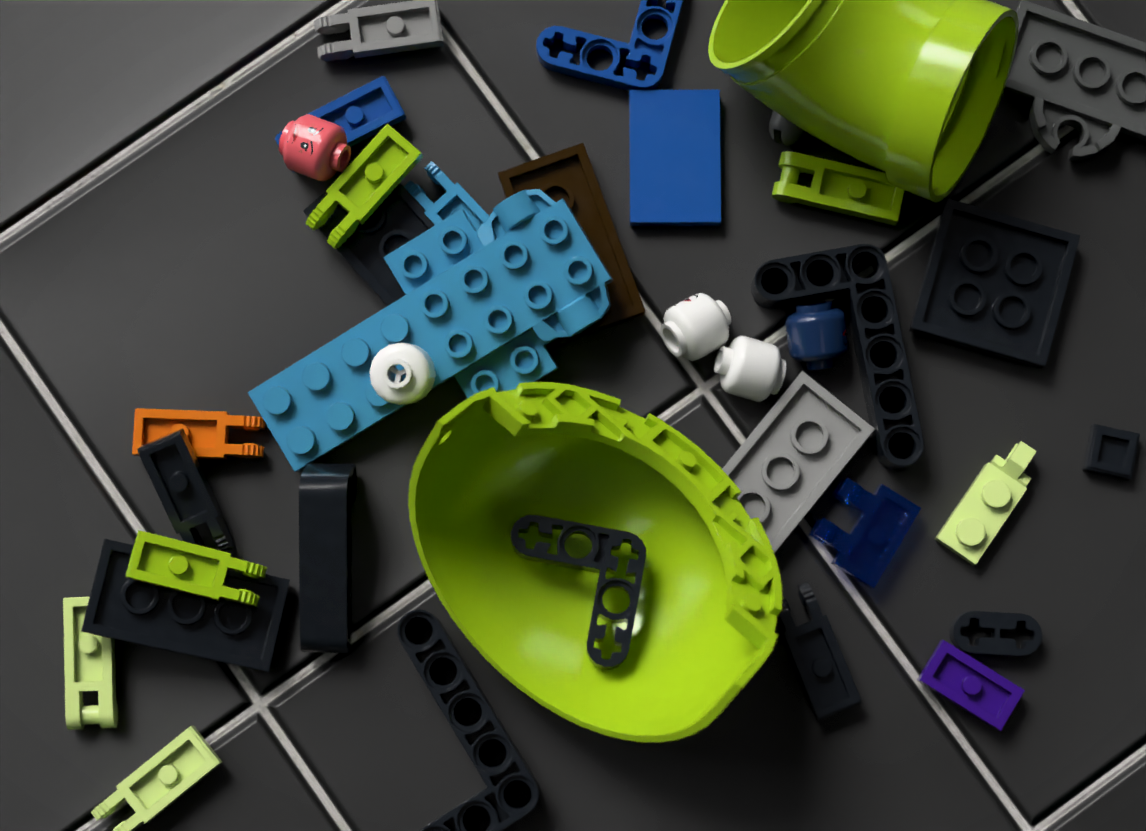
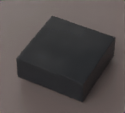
(1111, 452)

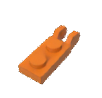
(204, 429)

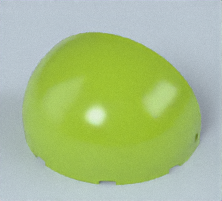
(581, 458)

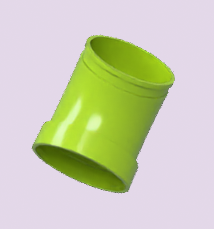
(876, 78)

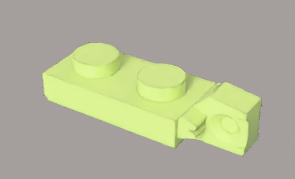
(987, 504)

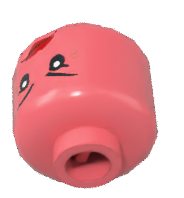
(314, 147)

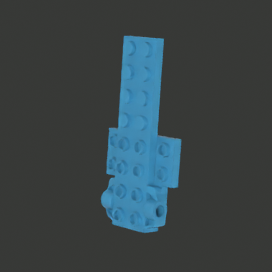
(471, 301)

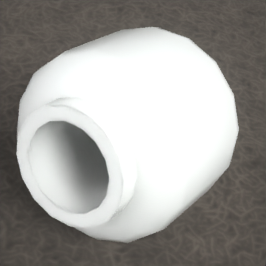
(696, 326)
(750, 368)
(418, 370)

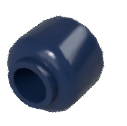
(817, 334)

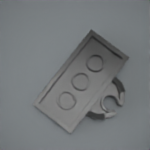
(1078, 79)

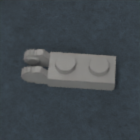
(382, 29)

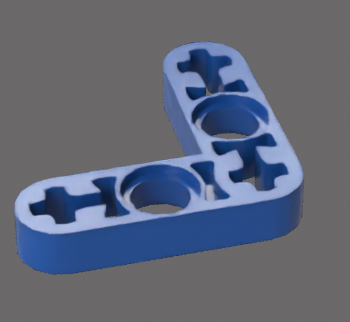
(638, 50)

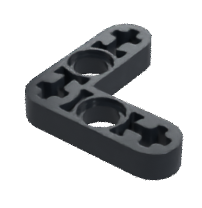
(597, 561)

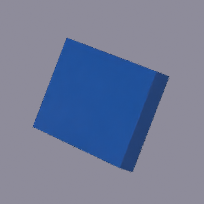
(674, 158)

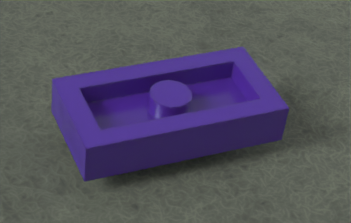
(970, 685)

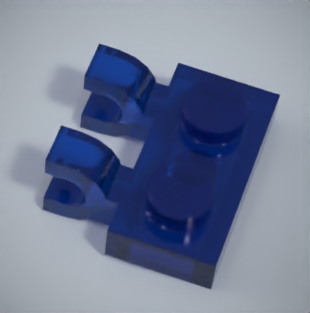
(875, 534)

